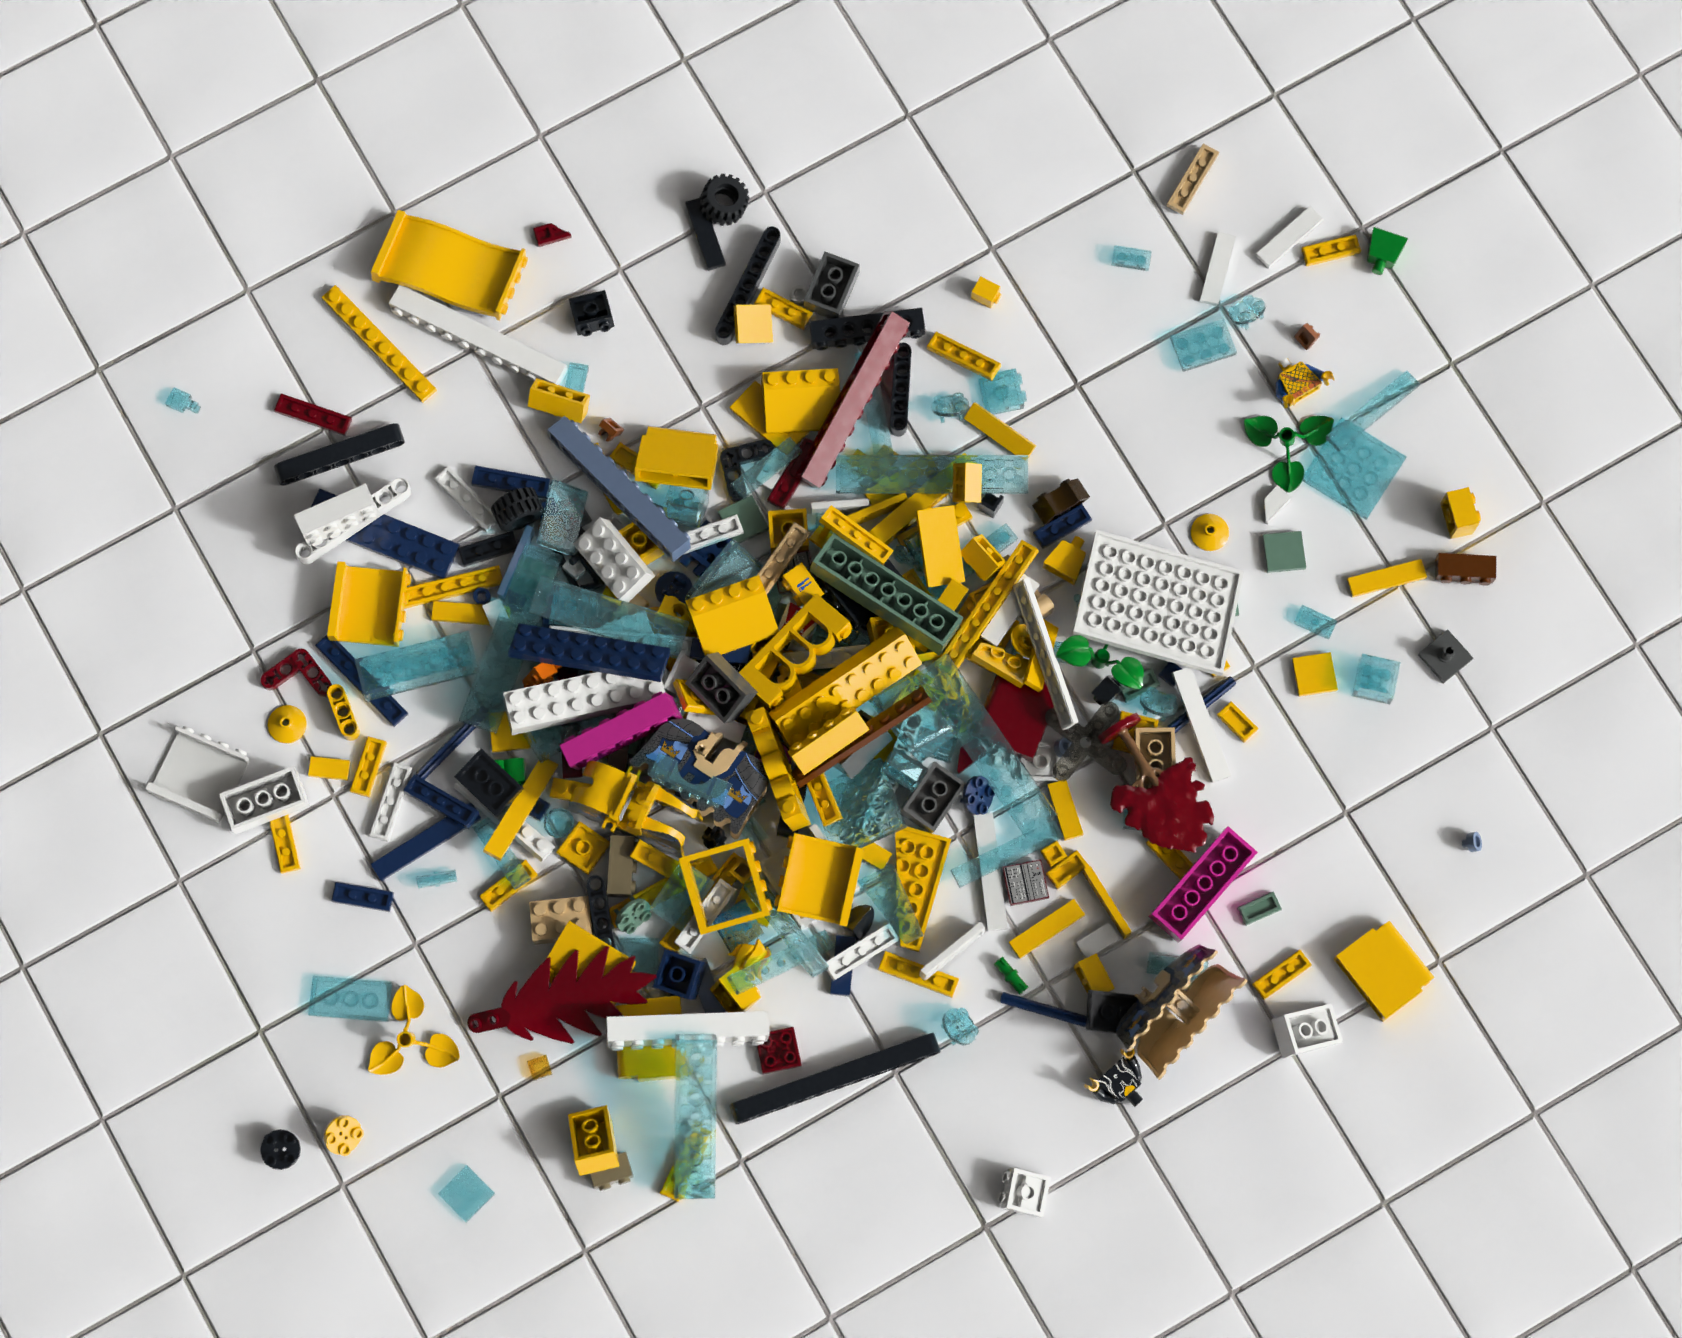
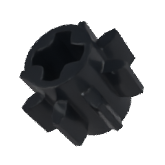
(714, 837)

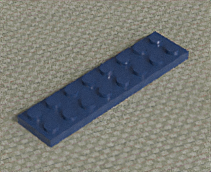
(403, 542)
(589, 652)

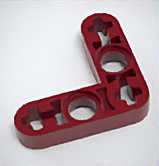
(296, 666)

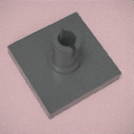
(1445, 656)

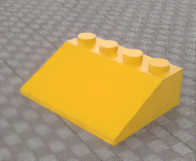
(798, 399)
(732, 616)
(827, 740)
(588, 945)

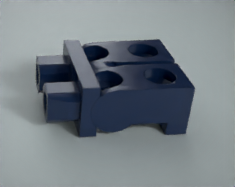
(703, 556)

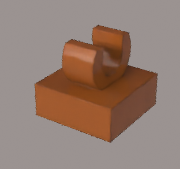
(1307, 336)
(611, 427)

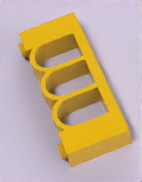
(819, 611)
(778, 769)

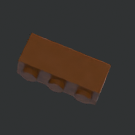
(1465, 568)

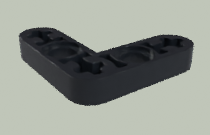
(738, 460)

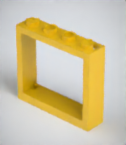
(755, 868)

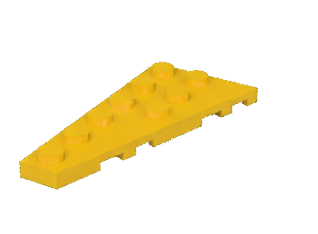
(920, 867)

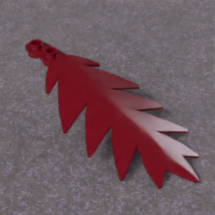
(567, 999)

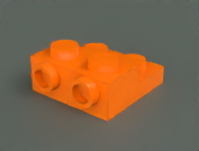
(541, 674)

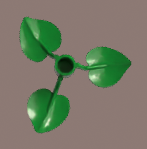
(1263, 428)
(1077, 653)

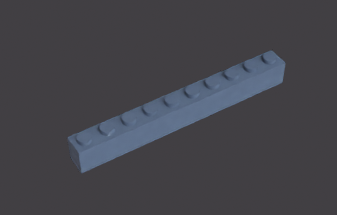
(619, 488)

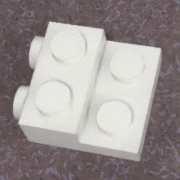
(1024, 1192)

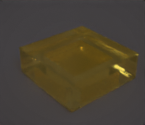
(539, 1067)

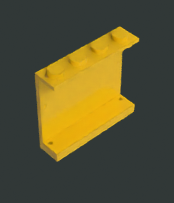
(368, 605)

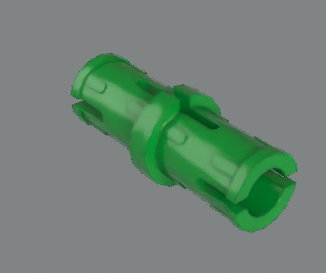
(1011, 975)

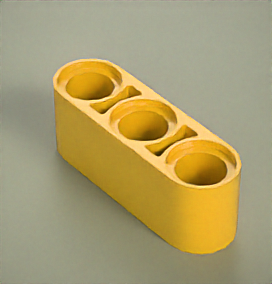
(339, 704)

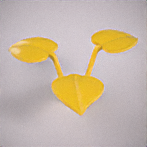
(386, 1058)

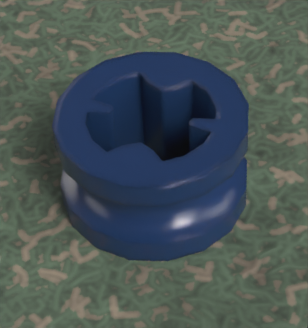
(482, 590)

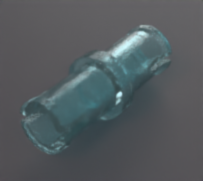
(436, 879)

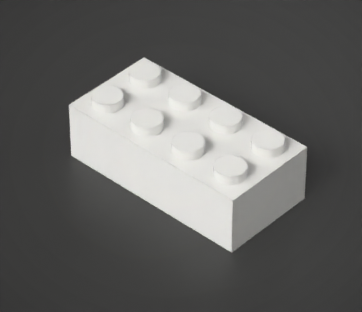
(337, 515)
(614, 559)
(264, 800)

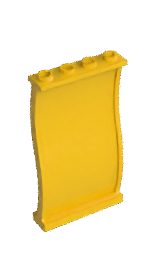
(449, 265)

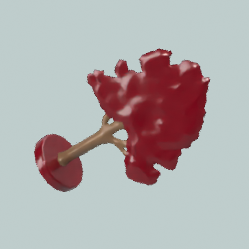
(1169, 808)

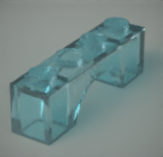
(666, 770)

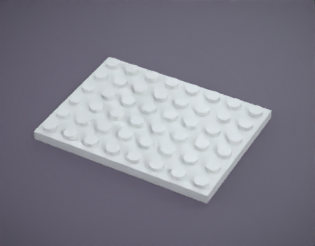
(1158, 603)

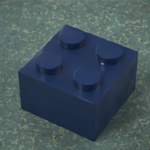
(680, 974)

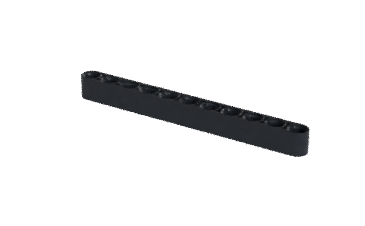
(834, 1078)

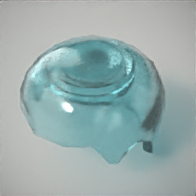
(559, 823)

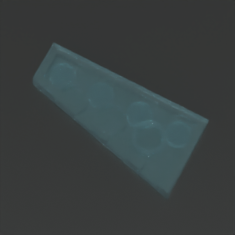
(891, 899)

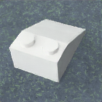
(1306, 1030)

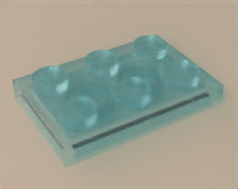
(1203, 345)
(674, 901)

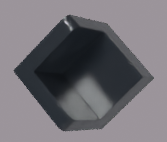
(990, 504)

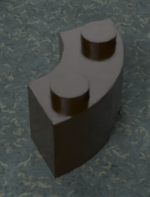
(1067, 496)

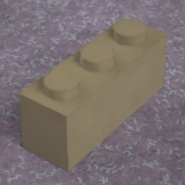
(621, 867)

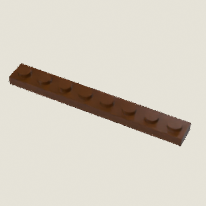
(877, 726)

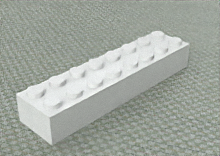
(574, 700)
(661, 1029)

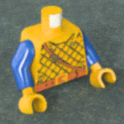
(1299, 381)

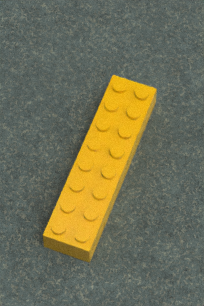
(846, 686)

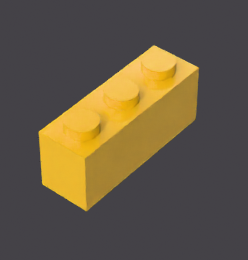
(558, 400)

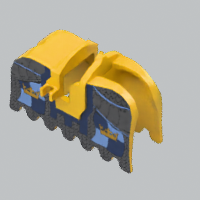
(608, 796)

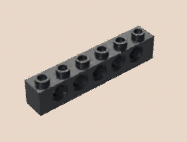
(857, 324)

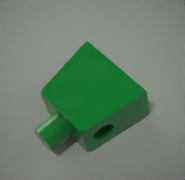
(1384, 249)

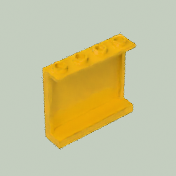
(819, 879)

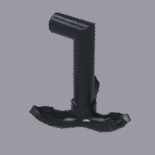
(596, 578)

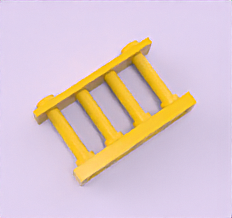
(850, 532)

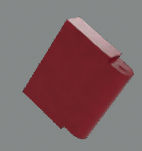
(1019, 714)

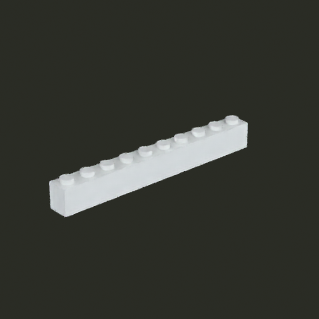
(476, 336)

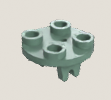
(632, 915)

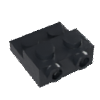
(591, 313)

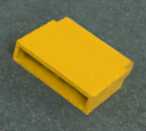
(677, 458)
(1384, 970)
(648, 1063)

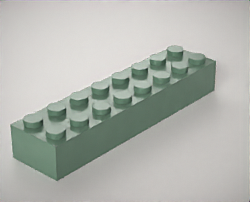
(886, 594)

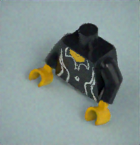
(1119, 1081)

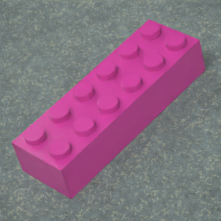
(620, 731)
(1202, 884)

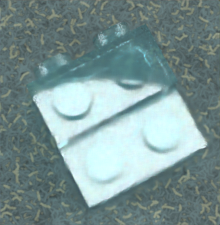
(1003, 392)

